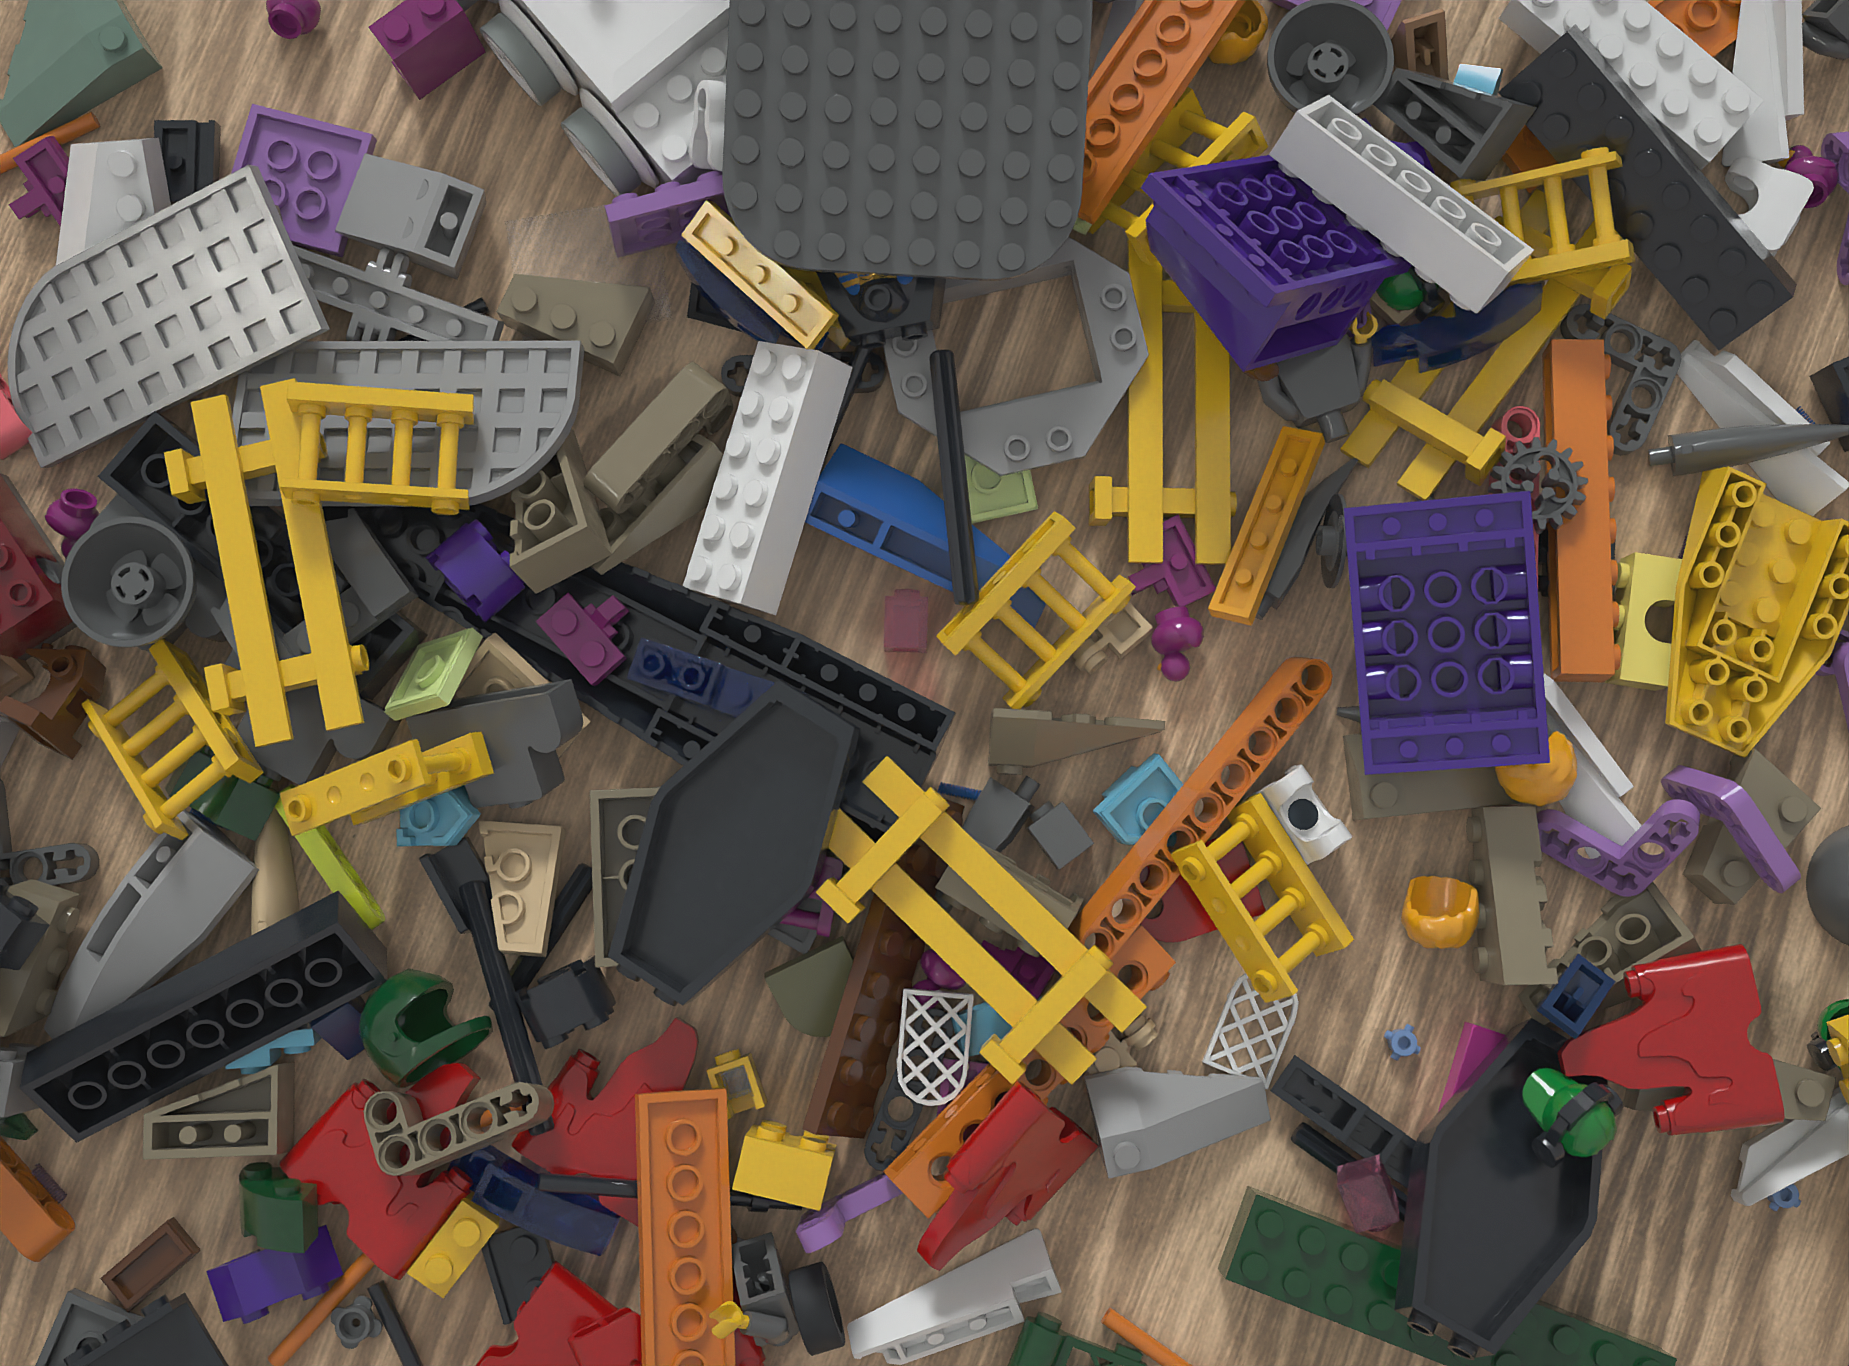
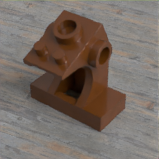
(58, 710)

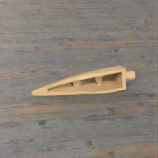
(274, 886)

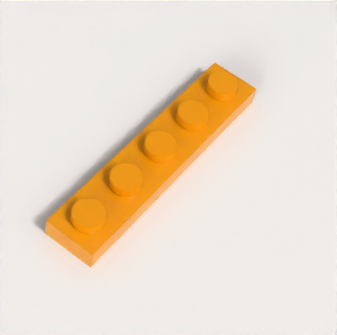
(1266, 525)

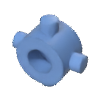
(1402, 1042)
(1785, 1198)

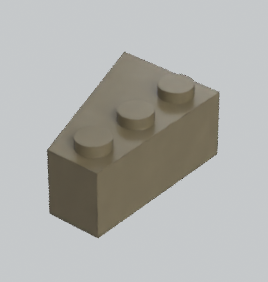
(596, 313)
(1717, 861)

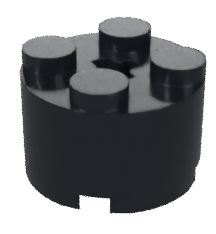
(566, 1000)

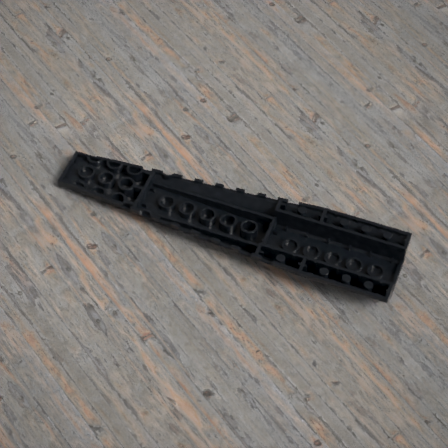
(890, 716)

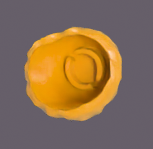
(1242, 35)
(1542, 782)
(1440, 912)

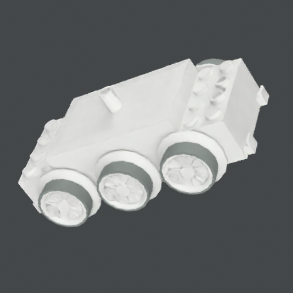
(632, 72)

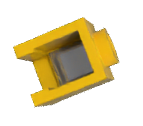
(740, 1079)

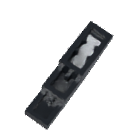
(1345, 1118)

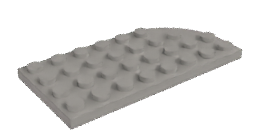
(158, 317)
(521, 400)

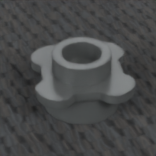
(347, 1331)

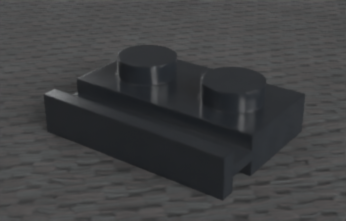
(189, 155)
(515, 1266)

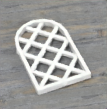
(935, 1026)
(1219, 1030)

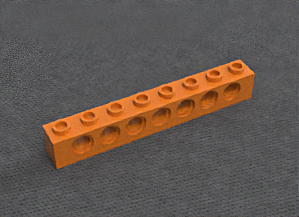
(945, 1133)

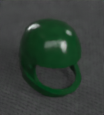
(409, 1027)

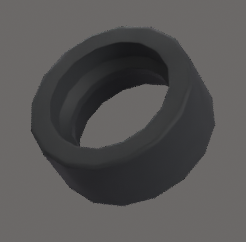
(816, 1308)

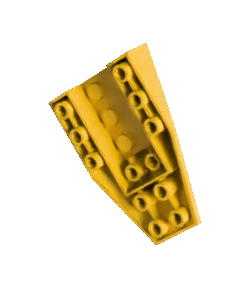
(1751, 610)

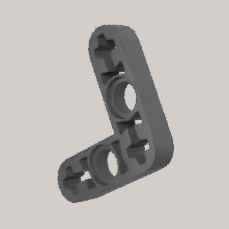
(1641, 371)
(45, 855)

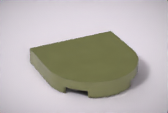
(812, 987)

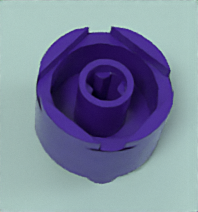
(477, 570)

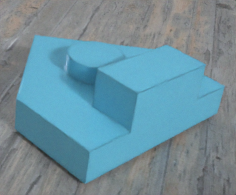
(1137, 800)
(437, 820)

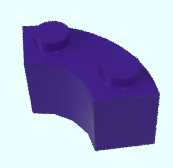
(269, 1276)

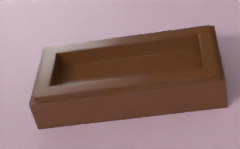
(150, 1264)

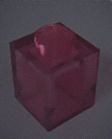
(906, 622)
(1368, 1194)

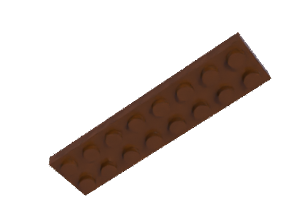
(872, 1006)

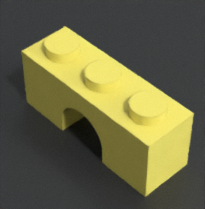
(1643, 583)

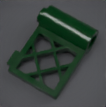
(1046, 1344)

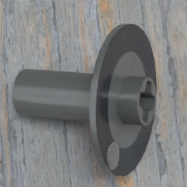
(1332, 541)

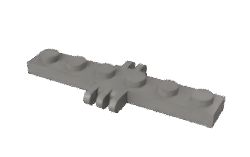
(386, 303)

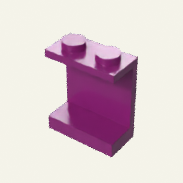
(428, 42)

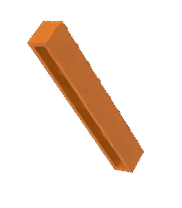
(1580, 550)

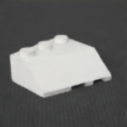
(109, 191)

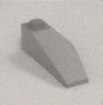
(1163, 1116)

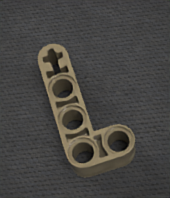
(658, 435)
(462, 1121)

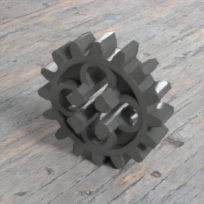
(1561, 475)

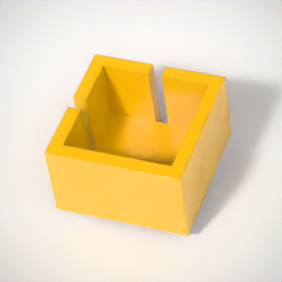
(785, 1165)

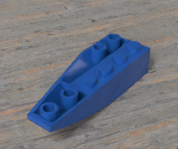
(900, 523)

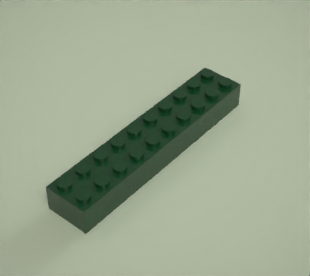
(1354, 1283)

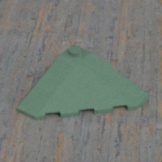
(70, 63)

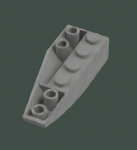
(152, 921)

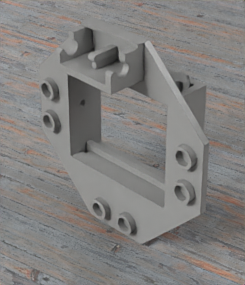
(1047, 425)

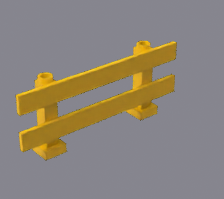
(1456, 435)
(1145, 499)
(262, 676)
(1033, 1021)

